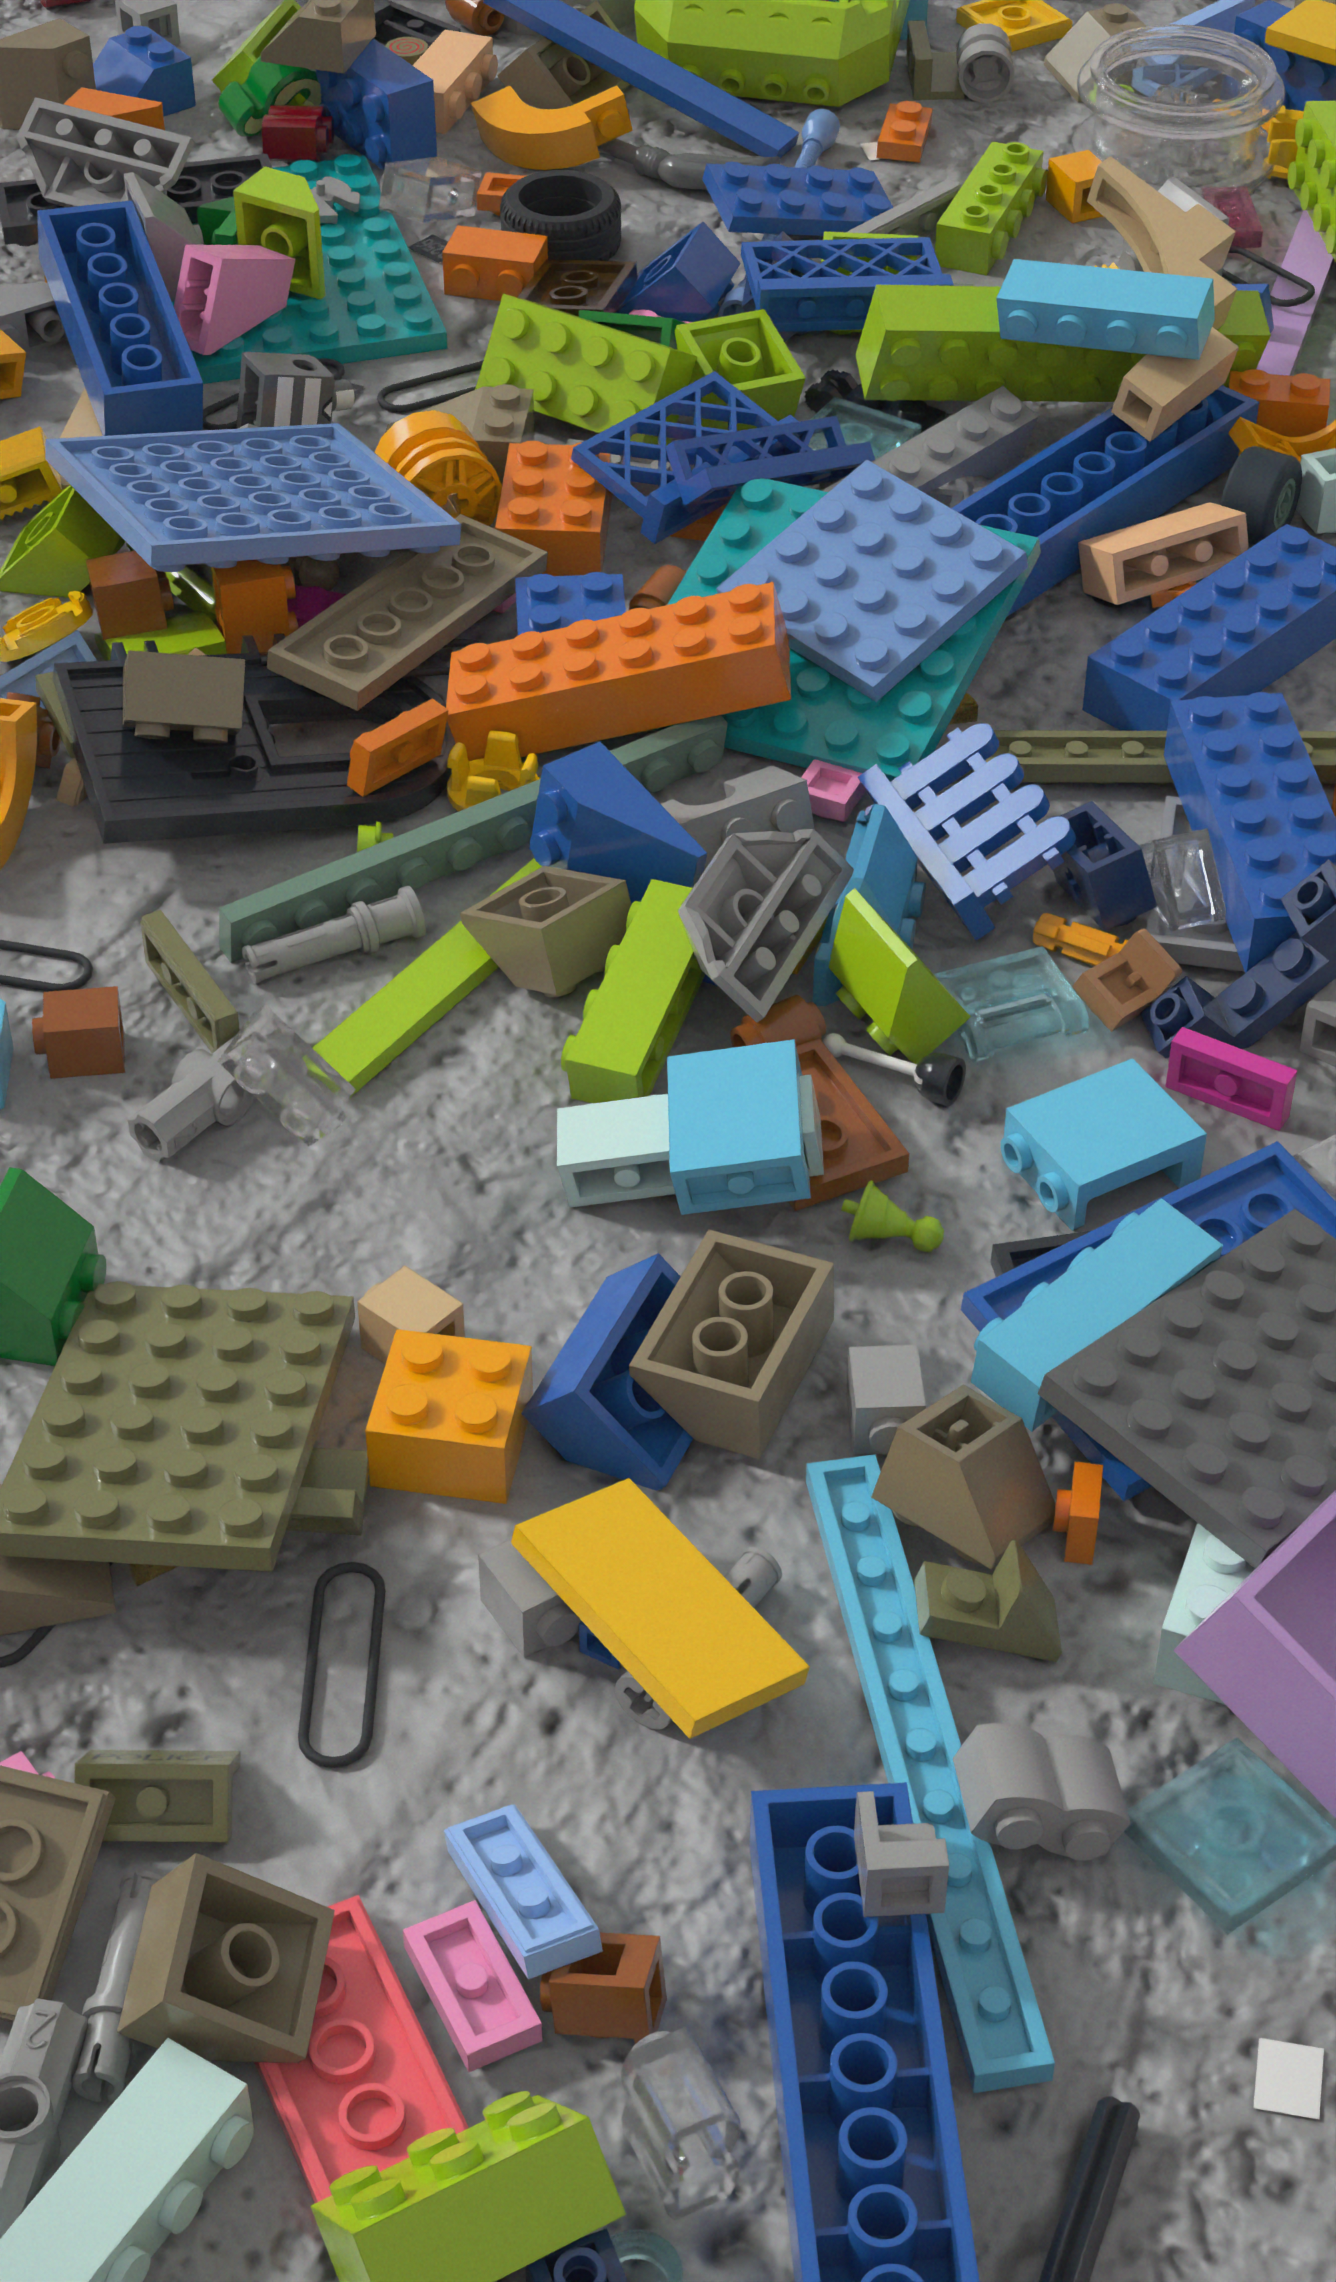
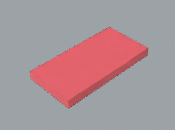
(367, 2066)

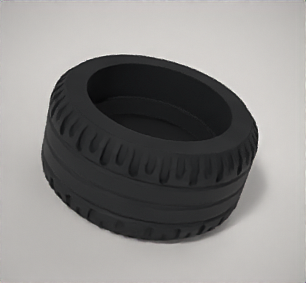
(568, 207)

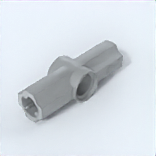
(194, 1101)
(34, 2090)

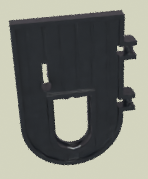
(236, 787)

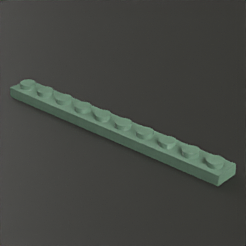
(447, 843)

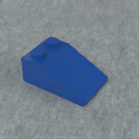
(608, 825)

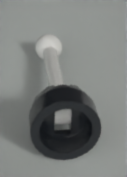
(936, 1076)

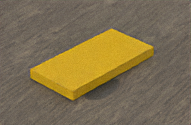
(660, 1607)

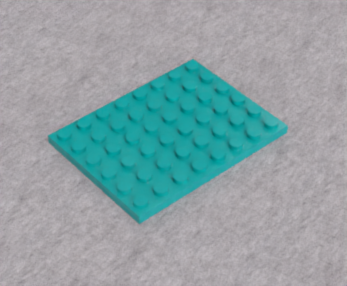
(372, 289)

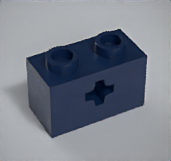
(1104, 870)

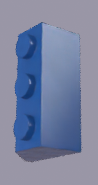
(591, 1402)

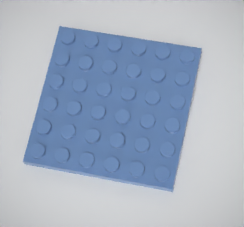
(250, 495)

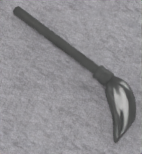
(676, 169)

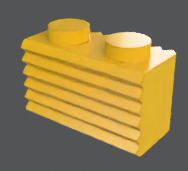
(25, 472)

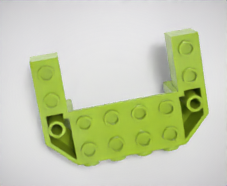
(778, 47)

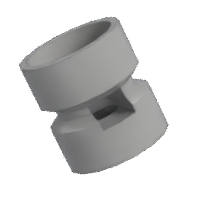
(985, 62)

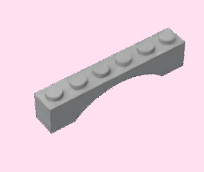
(969, 443)

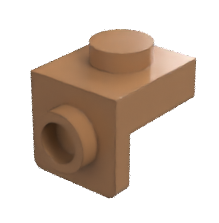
(1128, 980)

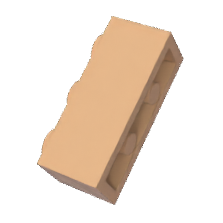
(461, 70)
(1162, 552)

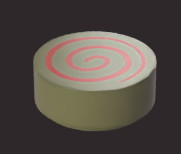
(408, 48)

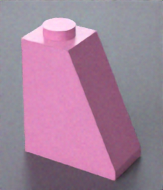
(229, 292)

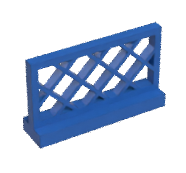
(824, 296)
(663, 508)

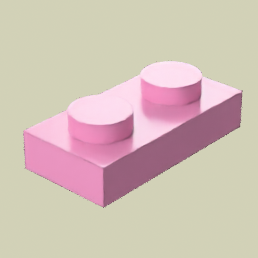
(472, 1986)

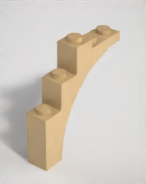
(1176, 244)

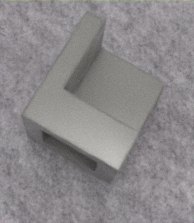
(898, 1865)

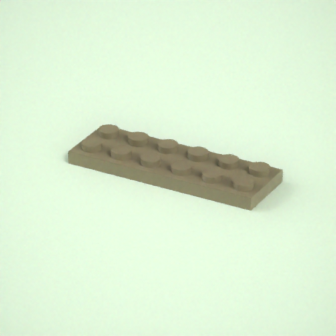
(404, 614)

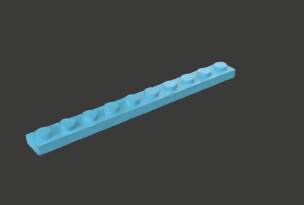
(917, 1741)

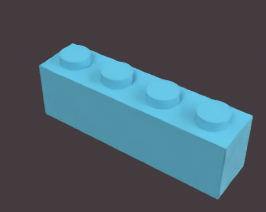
(1106, 308)
(1095, 1294)

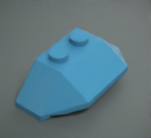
(887, 880)

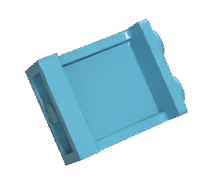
(736, 1127)
(1100, 1138)

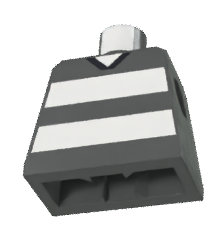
(289, 391)

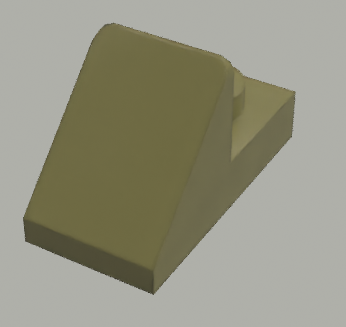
(991, 1611)

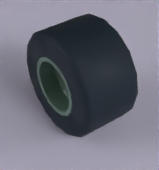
(1265, 488)

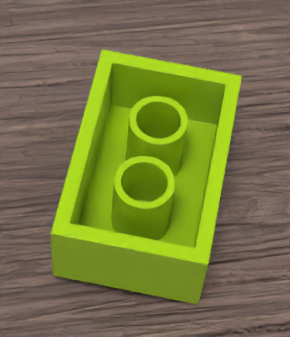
(472, 2199)

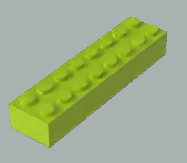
(949, 348)

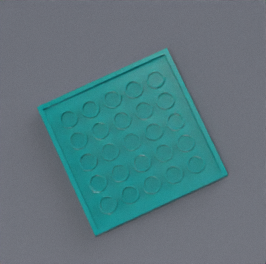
(825, 714)

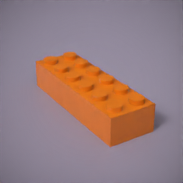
(623, 673)

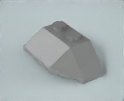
(84, 154)
(761, 911)

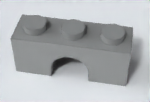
(753, 803)

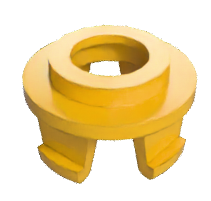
(1283, 143)
(484, 777)

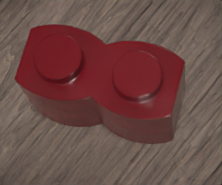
(296, 133)

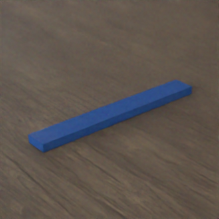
(652, 74)

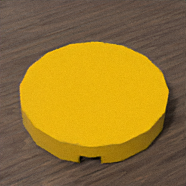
(43, 625)

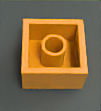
(449, 1416)

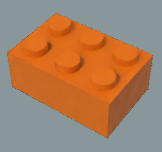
(555, 507)

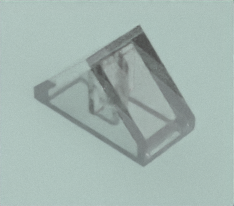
(1185, 879)

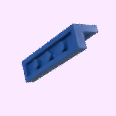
(801, 468)

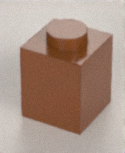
(81, 1032)

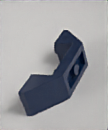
(1269, 988)

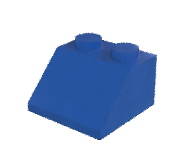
(146, 68)
(685, 279)

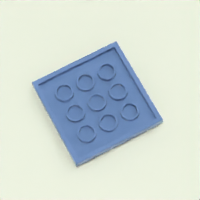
(879, 577)

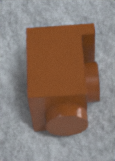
(609, 1992)

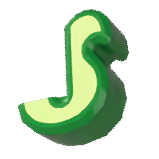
(266, 86)

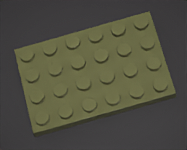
(175, 1427)

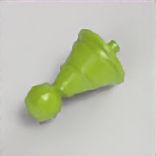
(881, 1218)

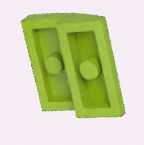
(181, 637)

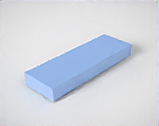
(522, 1891)

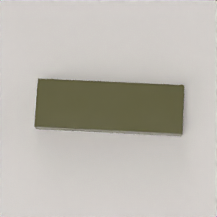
(188, 982)

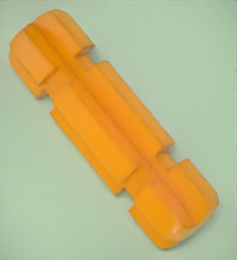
(1076, 941)

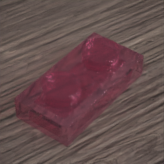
(1242, 216)

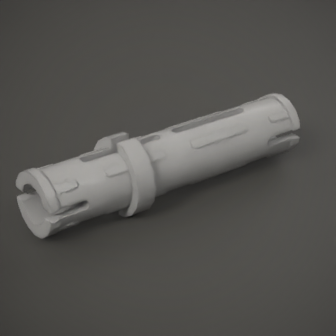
(105, 2051)

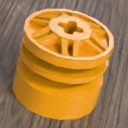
(443, 463)

